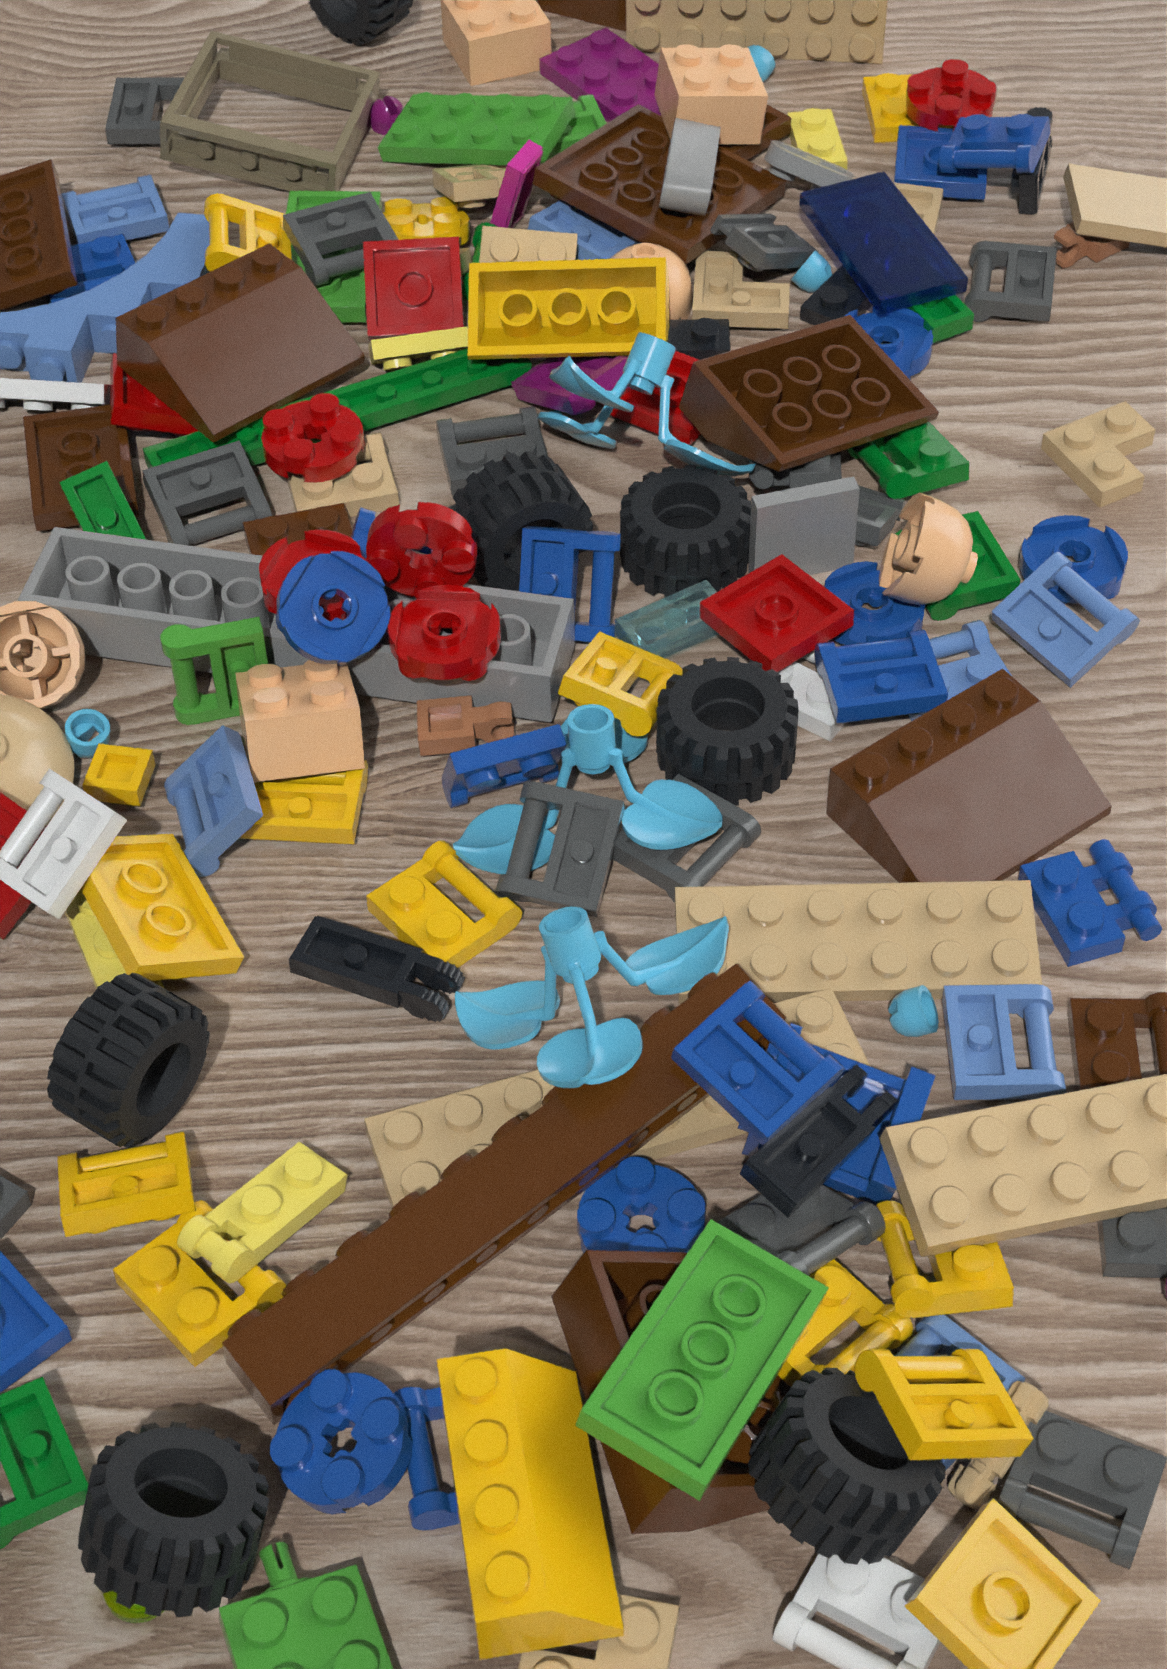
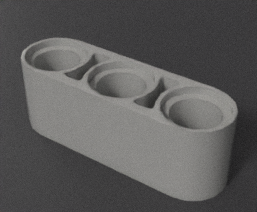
(690, 167)

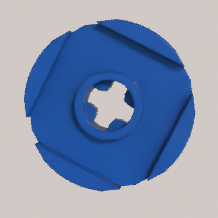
(909, 341)
(1099, 553)
(858, 585)
(364, 602)
(635, 1190)
(314, 1418)

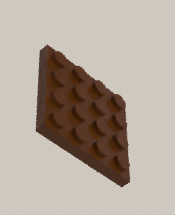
(620, 178)
(33, 236)

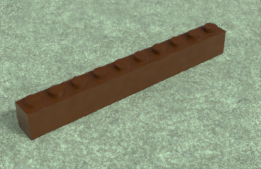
(472, 1213)

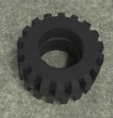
(360, 19)
(508, 498)
(684, 530)
(727, 728)
(128, 1059)
(840, 1471)
(172, 1519)

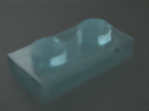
(668, 623)

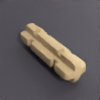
(974, 1484)

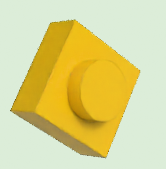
(119, 774)

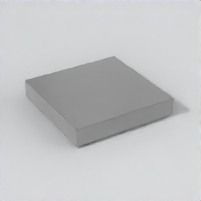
(806, 525)

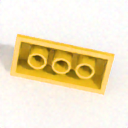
(565, 307)
(526, 1504)

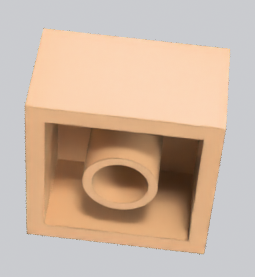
(495, 37)
(712, 89)
(299, 720)

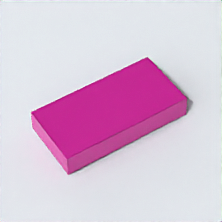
(516, 186)

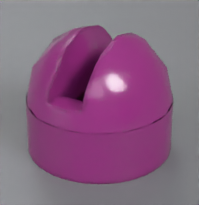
(384, 114)

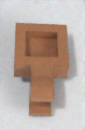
(1079, 246)
(454, 724)

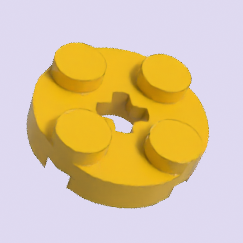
(427, 220)

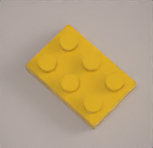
(159, 911)

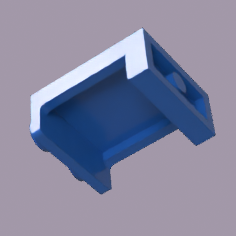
(866, 1172)

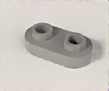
(791, 162)

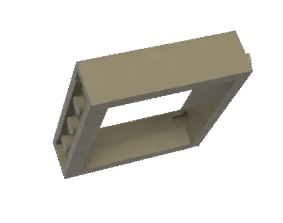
(257, 156)

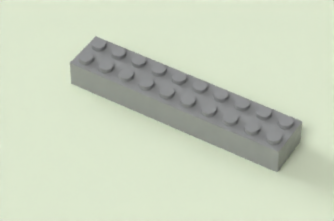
(134, 588)

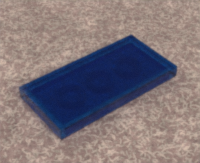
(883, 242)

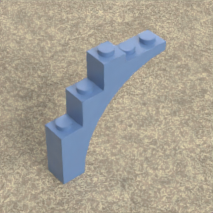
(62, 336)

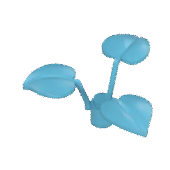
(643, 372)
(660, 818)
(573, 951)

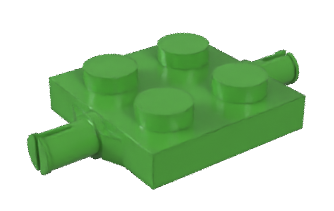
(304, 1621)

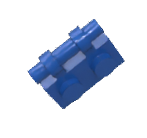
(1074, 911)

